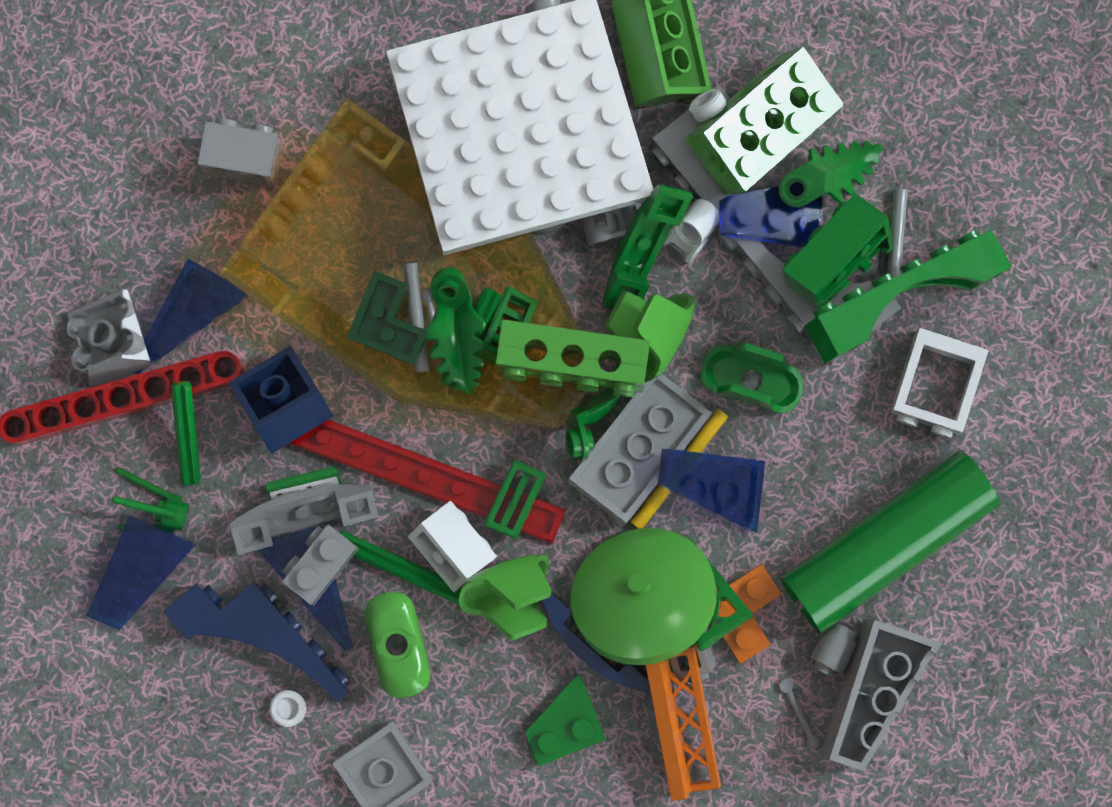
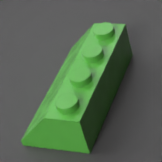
(661, 50)

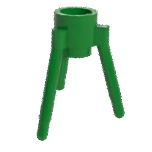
(170, 512)

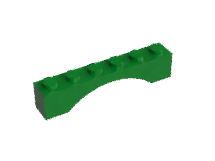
(963, 267)

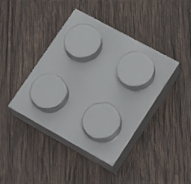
(383, 770)

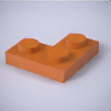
(755, 591)

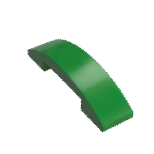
(643, 242)

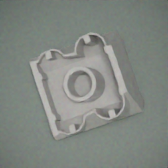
(107, 339)

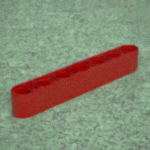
(103, 398)

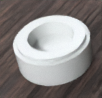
(707, 105)
(288, 708)

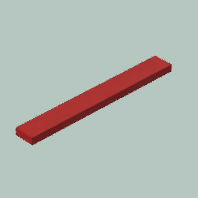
(426, 476)

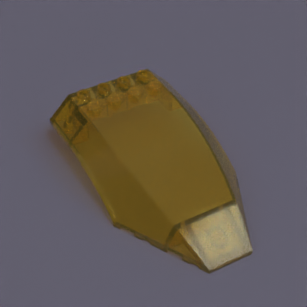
(362, 209)

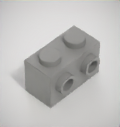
(320, 564)

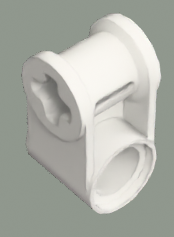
(694, 229)

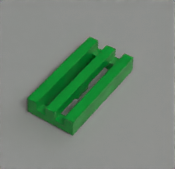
(502, 527)

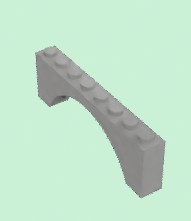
(693, 177)

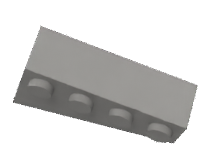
(875, 690)

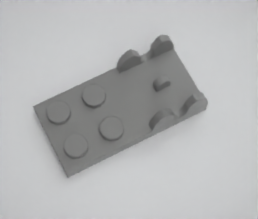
(628, 455)

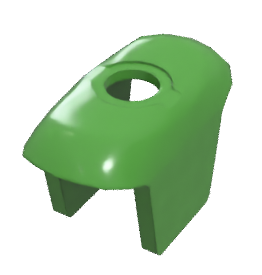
(655, 320)
(510, 595)
(401, 674)

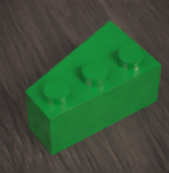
(838, 251)

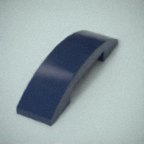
(626, 676)

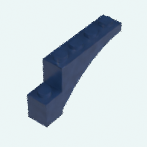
(258, 622)

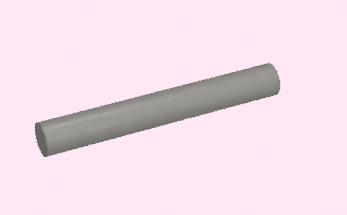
(897, 231)
(415, 309)

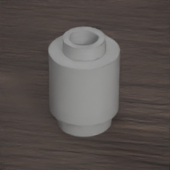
(834, 650)

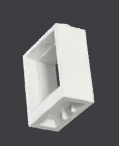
(950, 348)

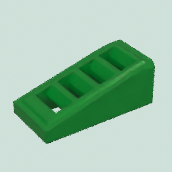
(517, 298)

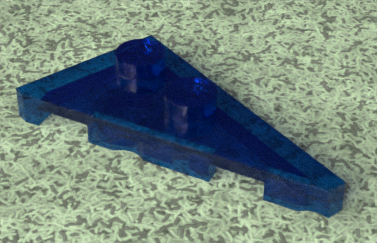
(192, 304)
(329, 607)

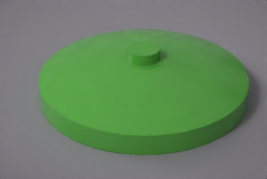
(643, 596)

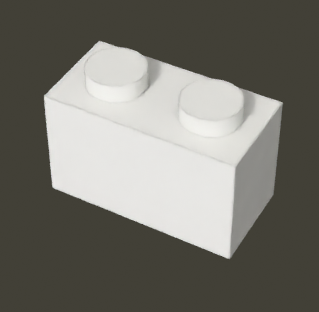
(452, 546)

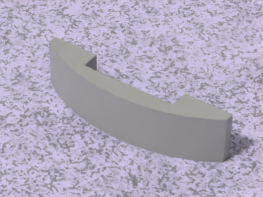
(302, 509)

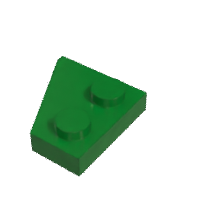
(565, 725)

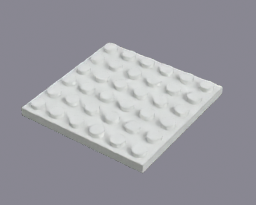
(519, 125)

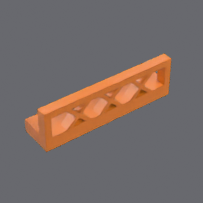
(670, 728)

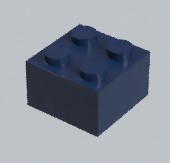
(280, 399)

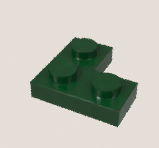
(377, 321)

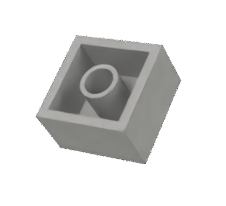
(240, 152)

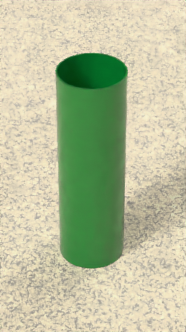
(891, 541)

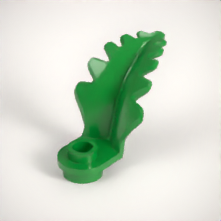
(830, 173)
(455, 330)
(577, 438)

